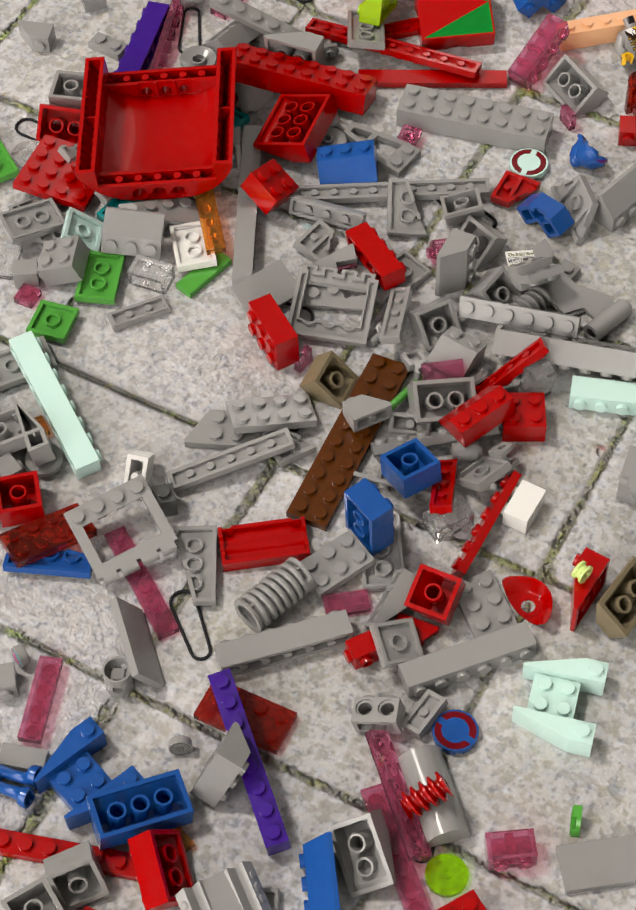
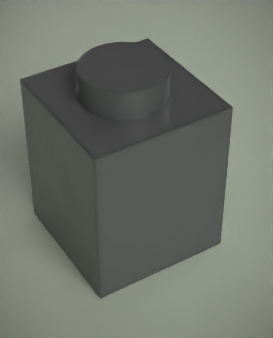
(166, 498)

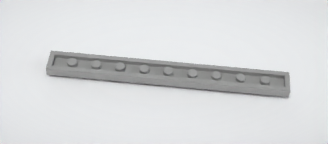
(379, 190)

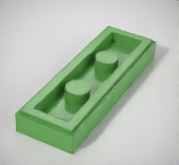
(199, 278)

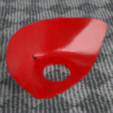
(527, 588)

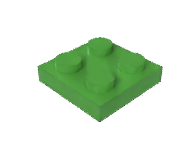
(53, 321)

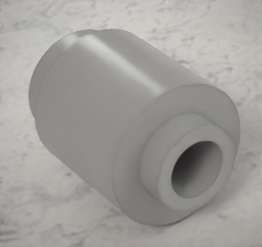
(469, 453)

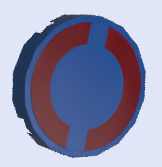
(455, 732)

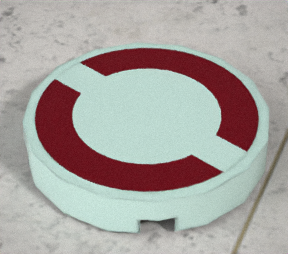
(529, 163)

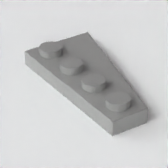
(176, 209)
(199, 559)

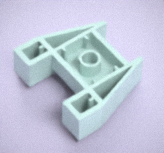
(555, 700)

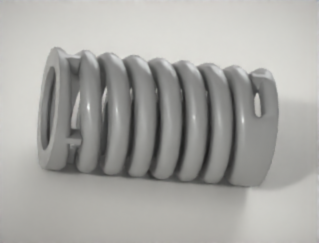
(274, 594)

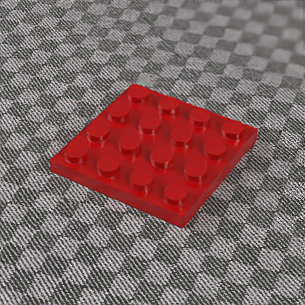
(49, 175)

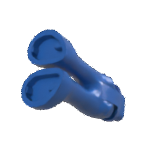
(23, 795)

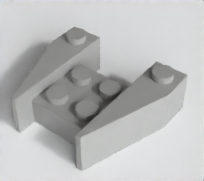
(20, 431)

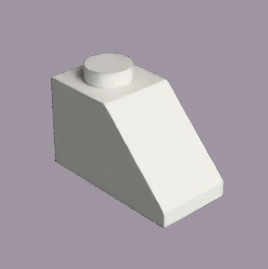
(139, 463)

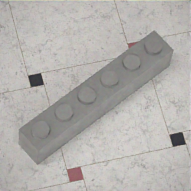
(284, 643)
(467, 659)

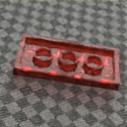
(41, 537)
(267, 720)

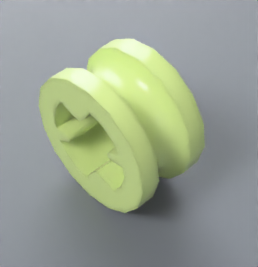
(582, 572)

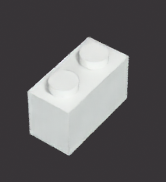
(523, 506)

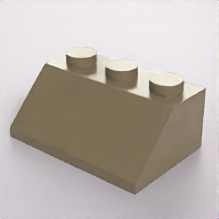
(618, 605)

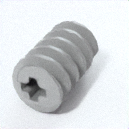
(534, 298)

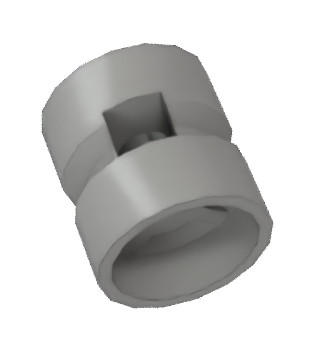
(117, 677)

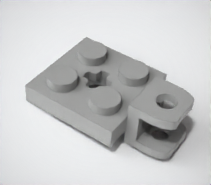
(488, 469)

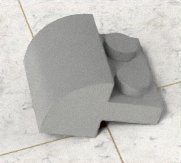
(534, 272)

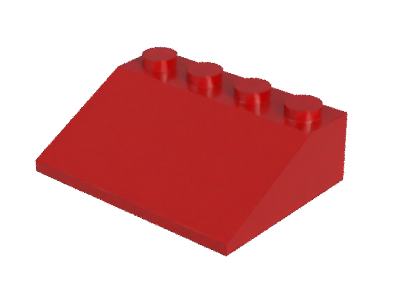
(297, 126)

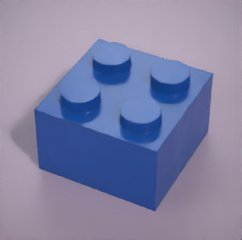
(410, 468)

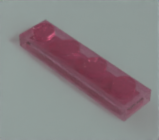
(40, 700)

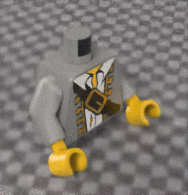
(626, 41)

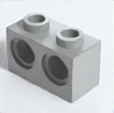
(377, 717)

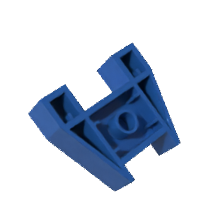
(76, 774)

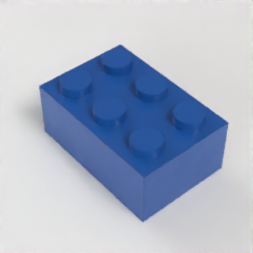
(369, 516)

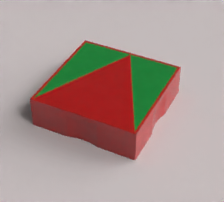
(454, 23)

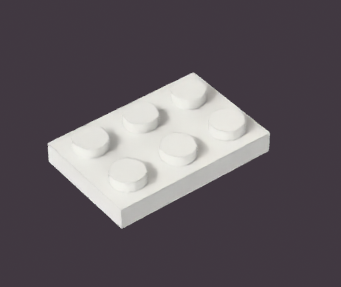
(190, 247)

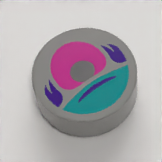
(20, 656)

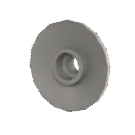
(198, 56)

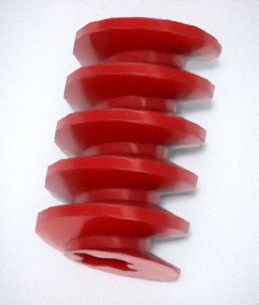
(425, 796)

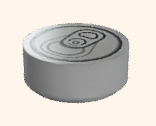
(180, 745)

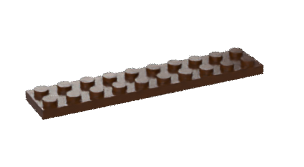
(343, 449)

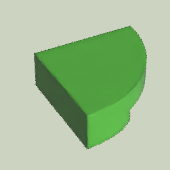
(575, 822)

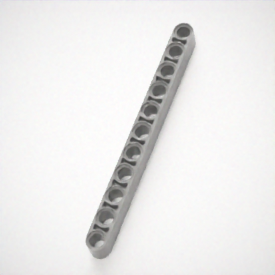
(246, 209)

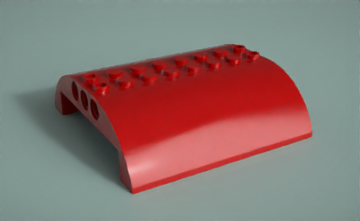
(157, 129)

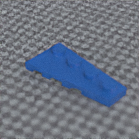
(62, 563)

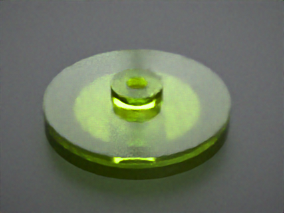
(446, 875)

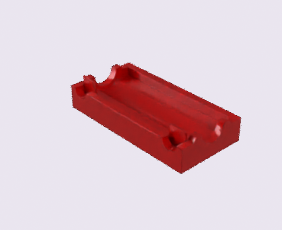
(263, 543)

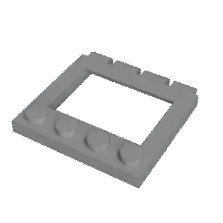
(335, 332)
(115, 500)

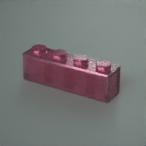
(538, 51)

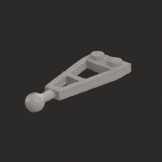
(397, 162)

